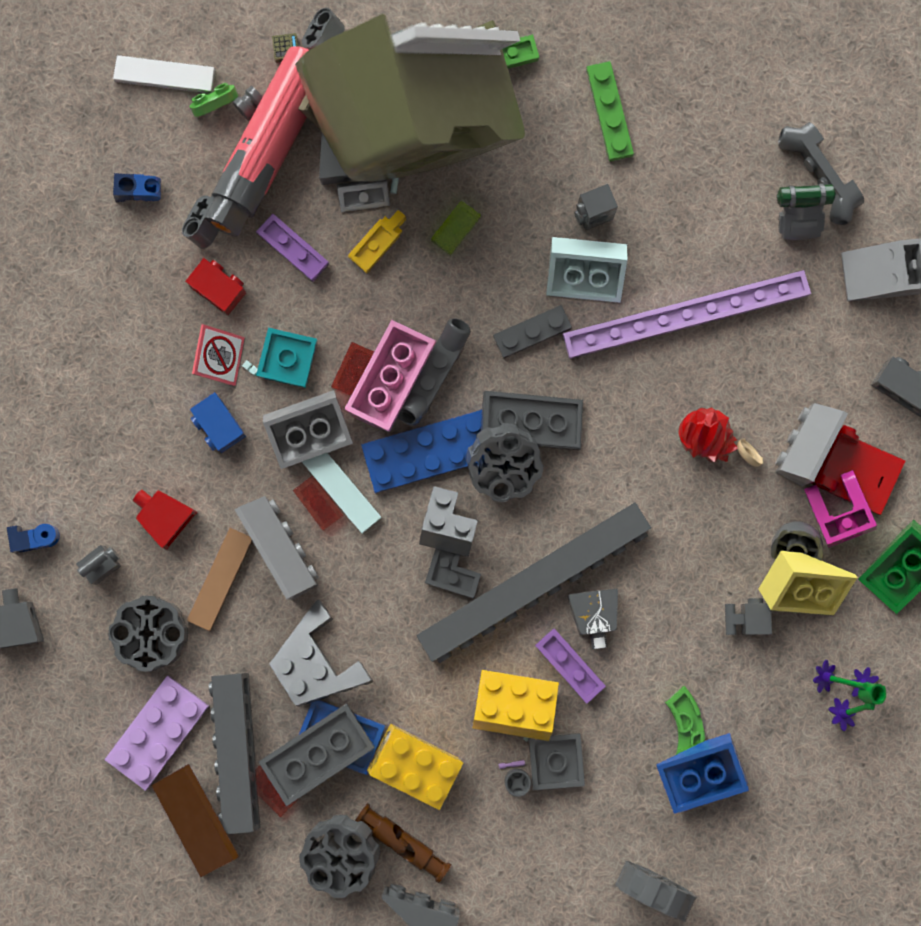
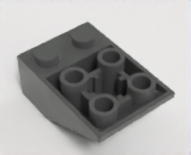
(419, 909)

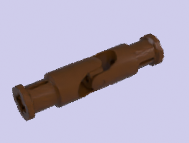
(397, 839)

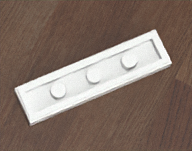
(164, 74)

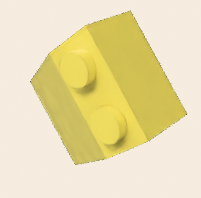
(805, 585)

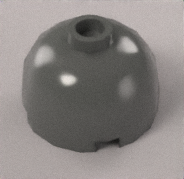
(798, 538)

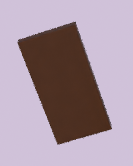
(195, 821)

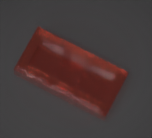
(318, 503)
(269, 794)

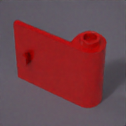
(867, 464)

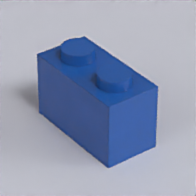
(217, 423)

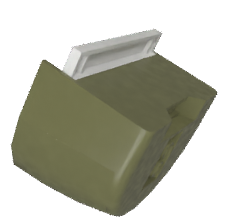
(411, 96)

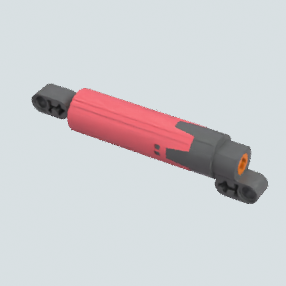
(261, 145)

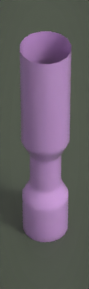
(512, 764)

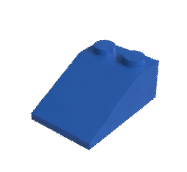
(703, 774)

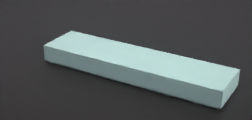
(343, 491)

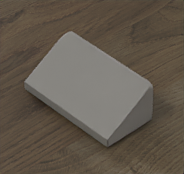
(363, 195)

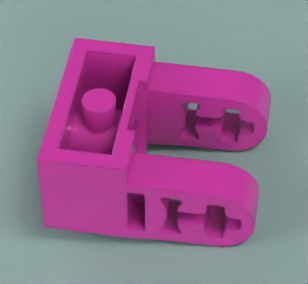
(847, 525)

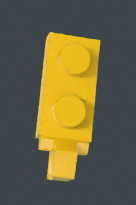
(377, 241)

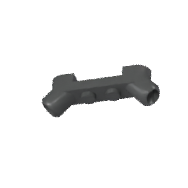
(806, 142)
(435, 371)

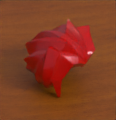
(707, 434)

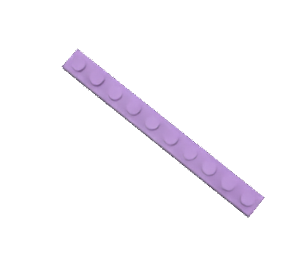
(686, 314)

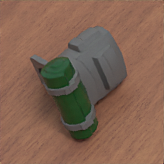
(803, 210)

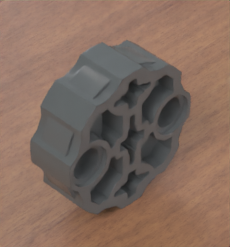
(514, 455)
(127, 617)
(324, 856)
(655, 891)

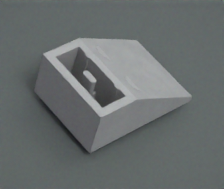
(883, 270)

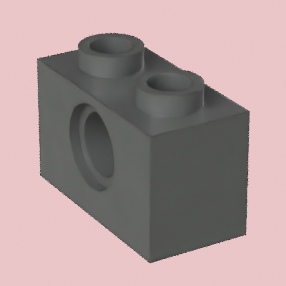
(596, 207)

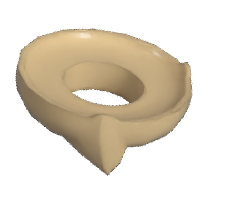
(749, 454)

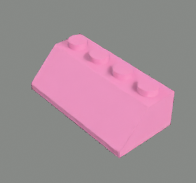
(390, 376)

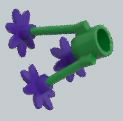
(864, 685)

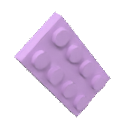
(156, 732)

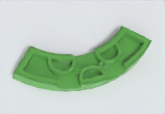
(687, 719)

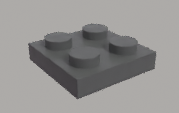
(557, 762)

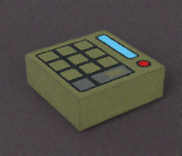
(282, 43)

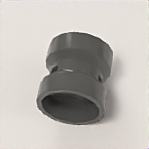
(248, 103)
(520, 785)

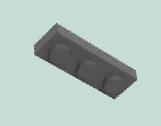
(532, 331)

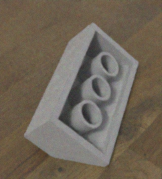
(277, 548)

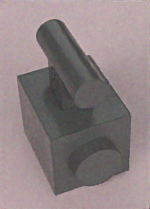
(98, 564)
(754, 618)

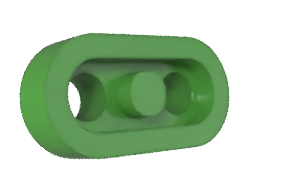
(221, 96)

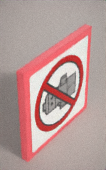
(218, 355)

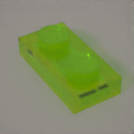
(456, 227)

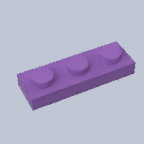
(292, 247)
(570, 665)

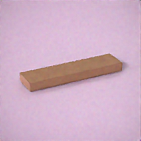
(220, 579)

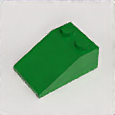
(897, 570)

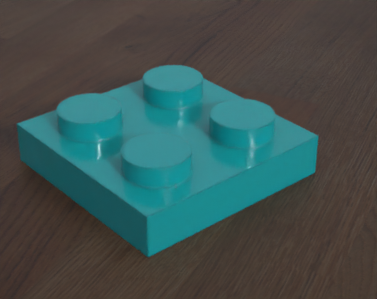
(287, 357)

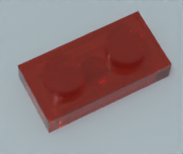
(352, 369)

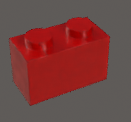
(216, 286)

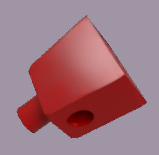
(162, 516)

